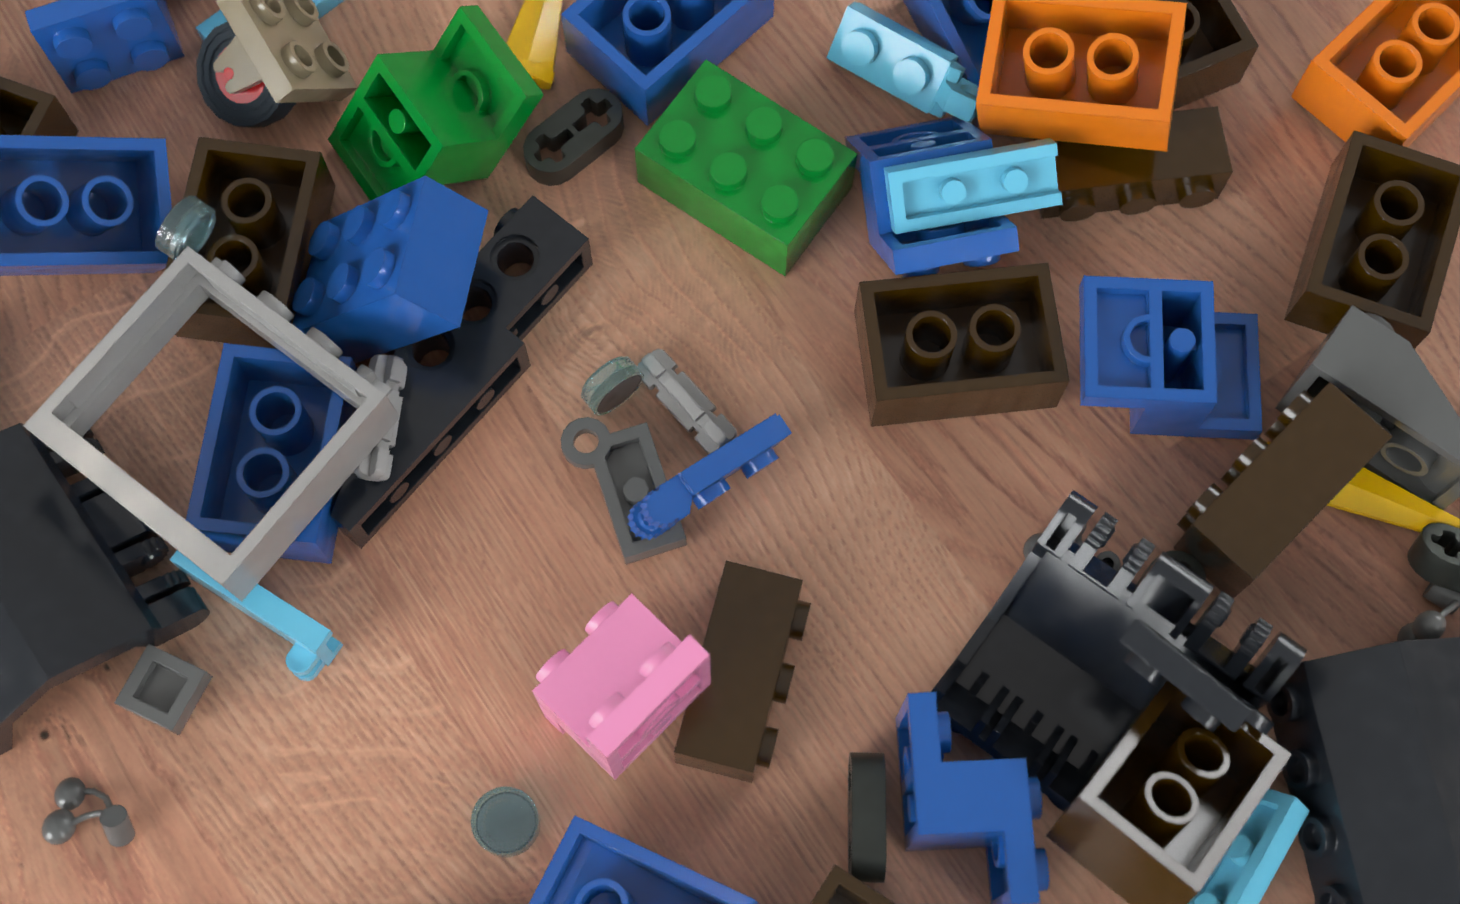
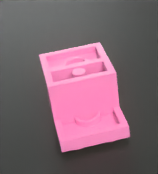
(622, 683)

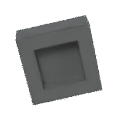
(163, 689)

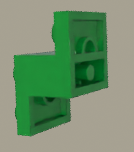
(436, 110)

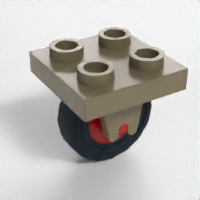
(269, 61)

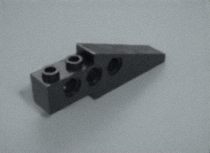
(482, 361)

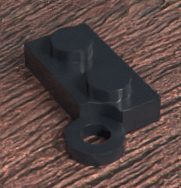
(1206, 696)

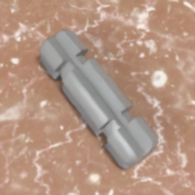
(686, 401)
(378, 462)

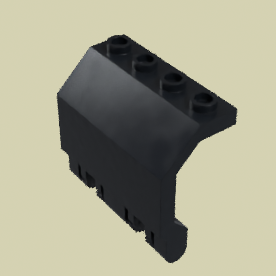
(69, 576)
(1049, 663)
(1377, 771)

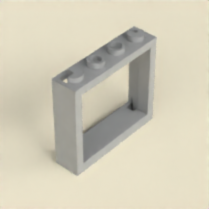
(133, 345)

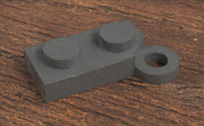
(626, 473)

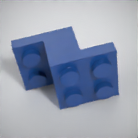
(104, 39)
(925, 250)
(1169, 357)
(969, 803)

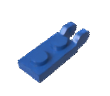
(706, 478)

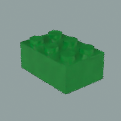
(745, 167)

